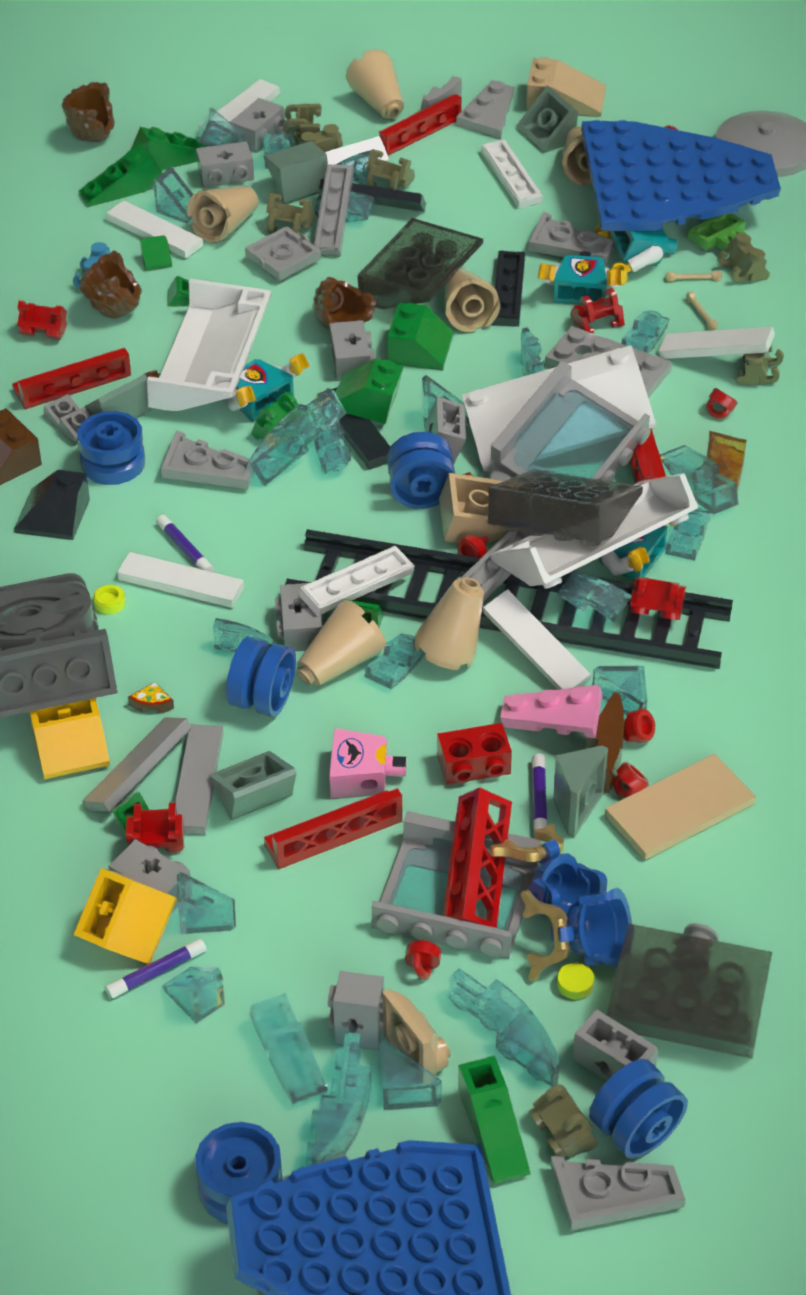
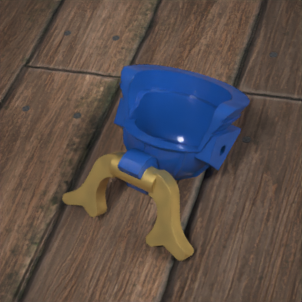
(559, 875)
(591, 929)

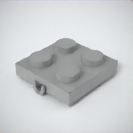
(283, 253)

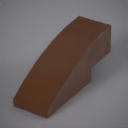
(610, 735)

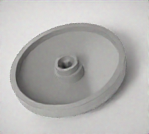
(771, 133)

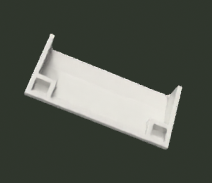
(209, 346)
(609, 375)
(544, 559)

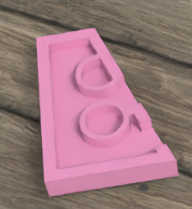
(556, 709)

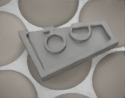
(488, 110)
(563, 240)
(201, 464)
(612, 1193)

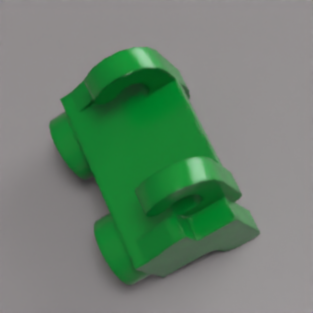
(273, 414)

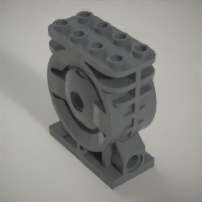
(51, 646)

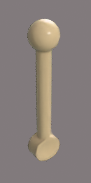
(715, 276)
(691, 298)

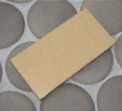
(679, 806)

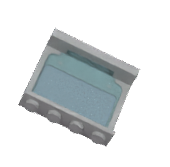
(569, 432)
(418, 884)

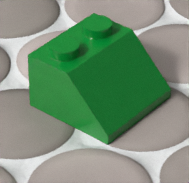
(418, 337)
(370, 389)

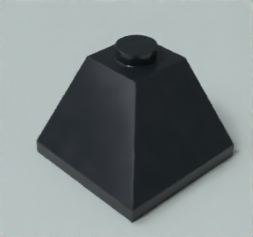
(55, 506)

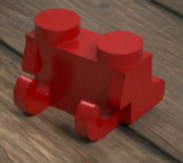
(603, 307)
(42, 319)
(659, 596)
(157, 828)

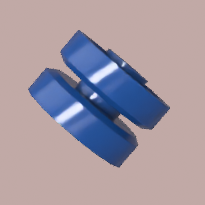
(111, 447)
(419, 469)
(261, 676)
(638, 1108)
(235, 1161)

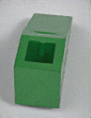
(168, 148)
(124, 178)
(492, 1119)

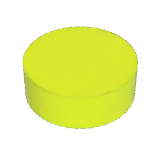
(109, 599)
(575, 981)

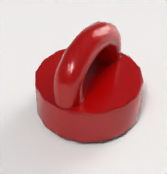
(724, 400)
(473, 546)
(639, 726)
(631, 777)
(422, 957)

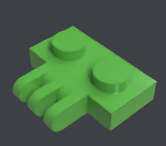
(716, 231)

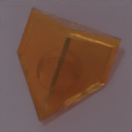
(728, 453)

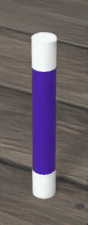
(184, 544)
(539, 791)
(155, 968)

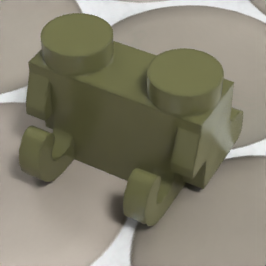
(304, 119)
(326, 140)
(389, 170)
(289, 213)
(744, 259)
(757, 368)
(564, 1120)

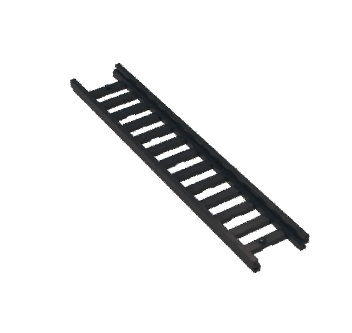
(457, 565)

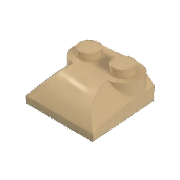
(411, 1033)

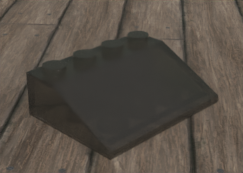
(416, 264)
(561, 506)
(690, 990)

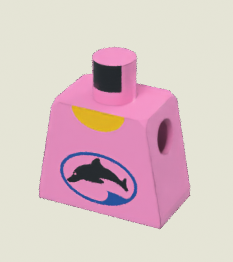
(361, 764)

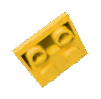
(69, 738)
(125, 916)

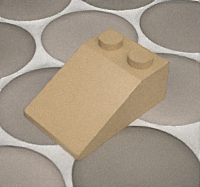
(573, 86)
(466, 508)

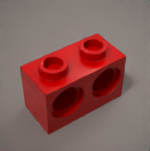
(474, 753)

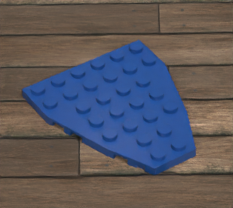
(666, 175)
(373, 1226)

